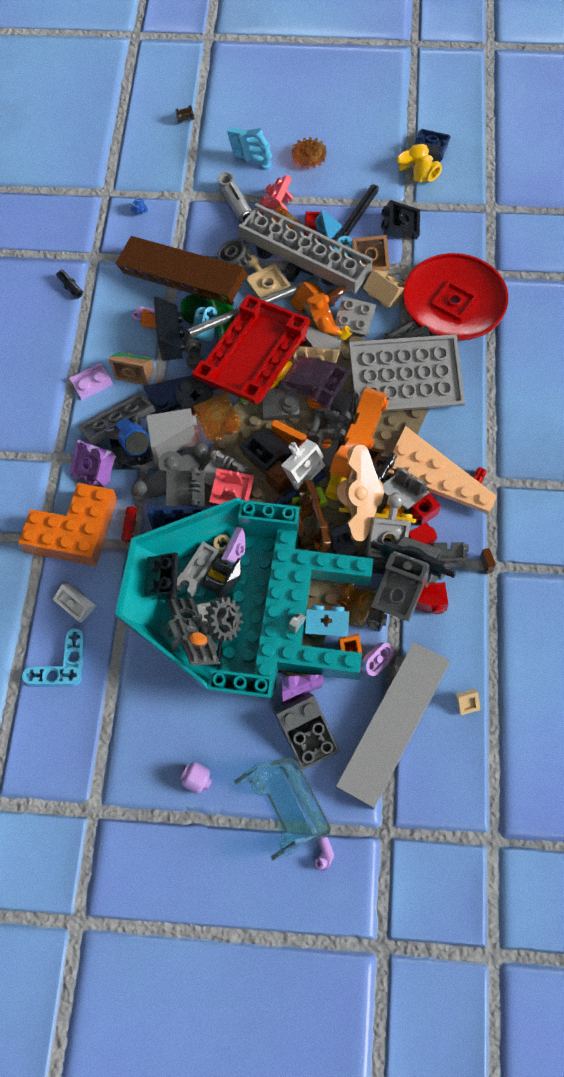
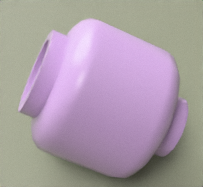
(196, 777)

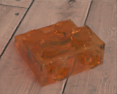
(217, 417)

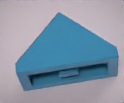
(327, 225)

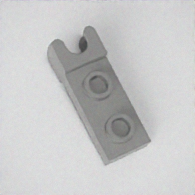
(197, 568)

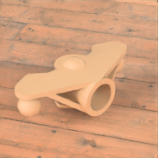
(360, 492)

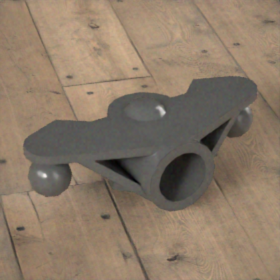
(170, 461)

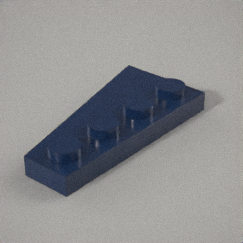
(165, 515)

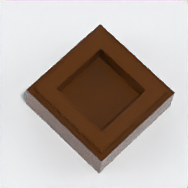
(487, 561)

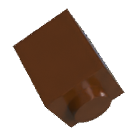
(277, 477)

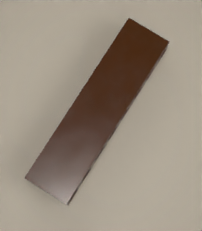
(181, 268)

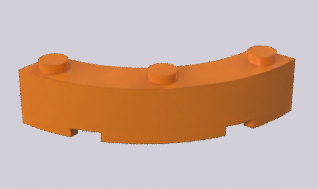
(362, 430)

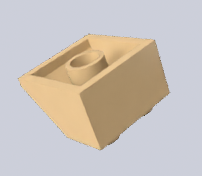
(385, 288)

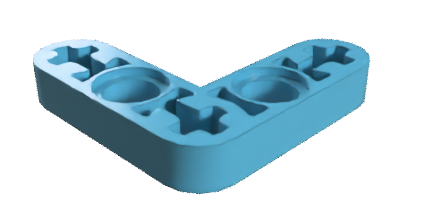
(67, 668)

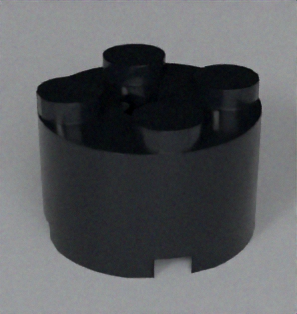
(189, 387)

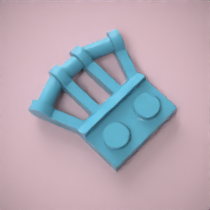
(243, 146)

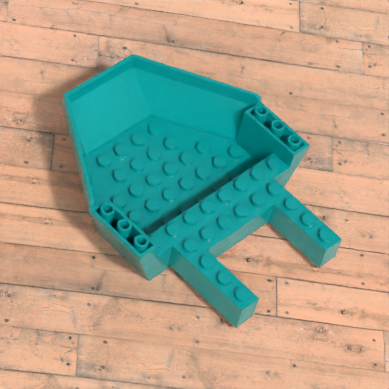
(269, 595)

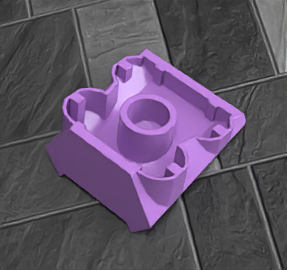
(92, 464)
(298, 685)

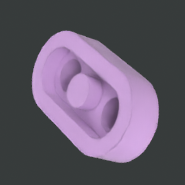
(377, 659)

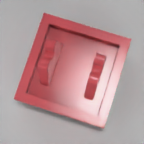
(276, 193)
(229, 486)

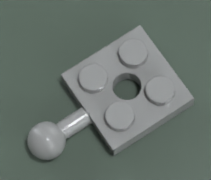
(382, 526)

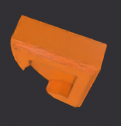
(148, 319)

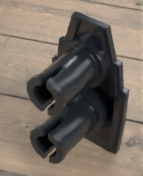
(233, 576)

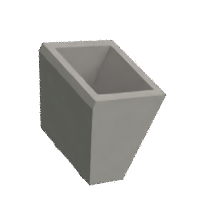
(172, 431)

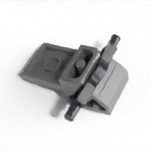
(406, 574)

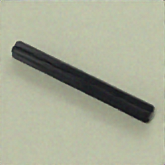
(358, 211)

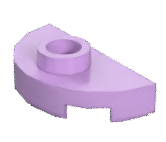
(235, 547)

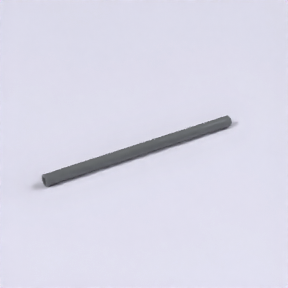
(231, 315)

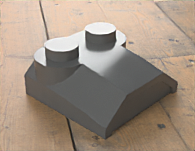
(281, 403)

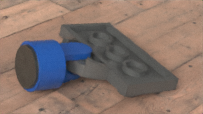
(121, 423)

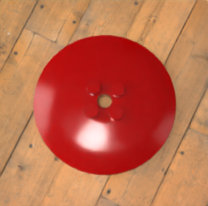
(459, 277)

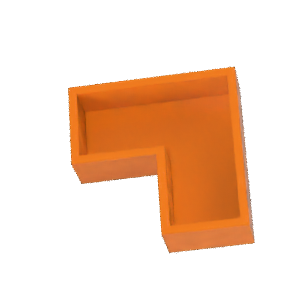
(74, 536)

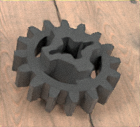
(223, 619)

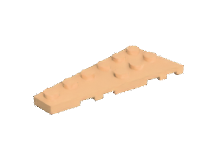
(440, 473)

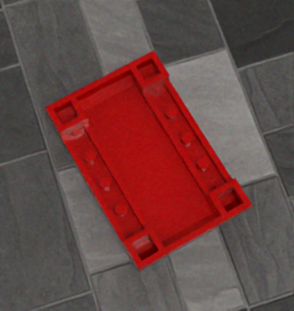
(253, 349)

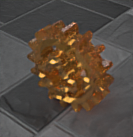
(309, 152)

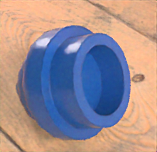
(138, 206)

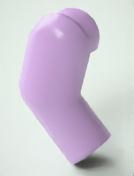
(137, 314)

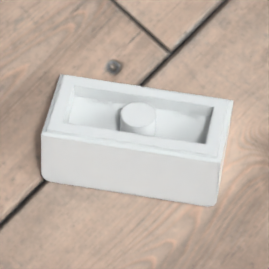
(74, 602)

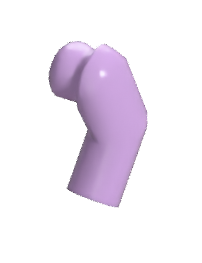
(326, 856)

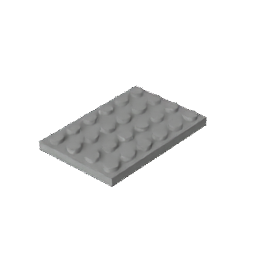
(410, 370)

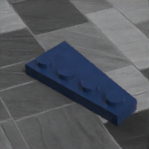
(163, 394)

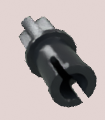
(69, 284)

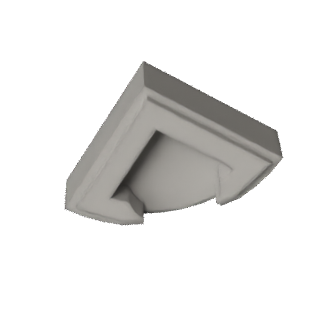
(296, 622)

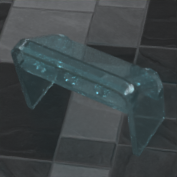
(292, 801)

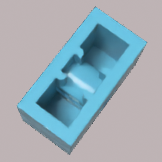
(316, 625)

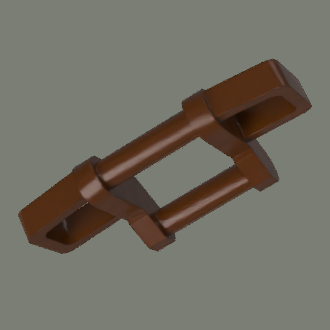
(309, 505)

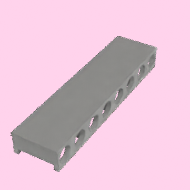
(305, 251)
(393, 725)

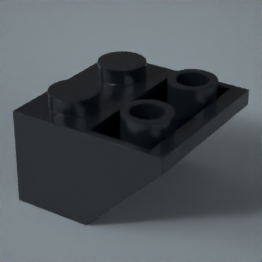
(265, 450)
(162, 576)

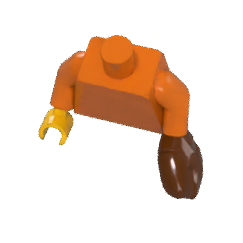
(322, 314)

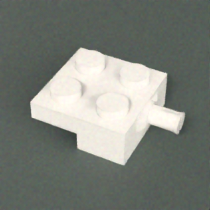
(303, 463)

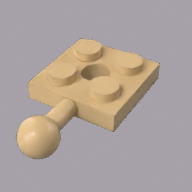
(269, 274)

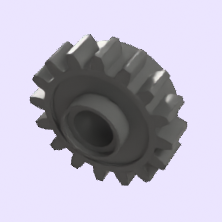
(235, 252)

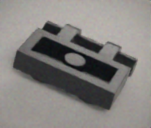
(379, 458)

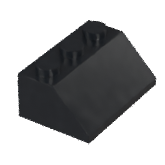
(169, 329)

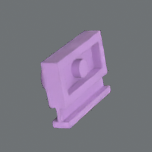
(91, 381)

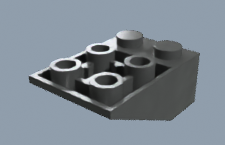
(306, 730)

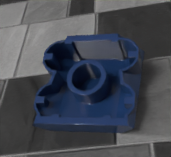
(435, 141)

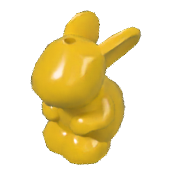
(424, 168)

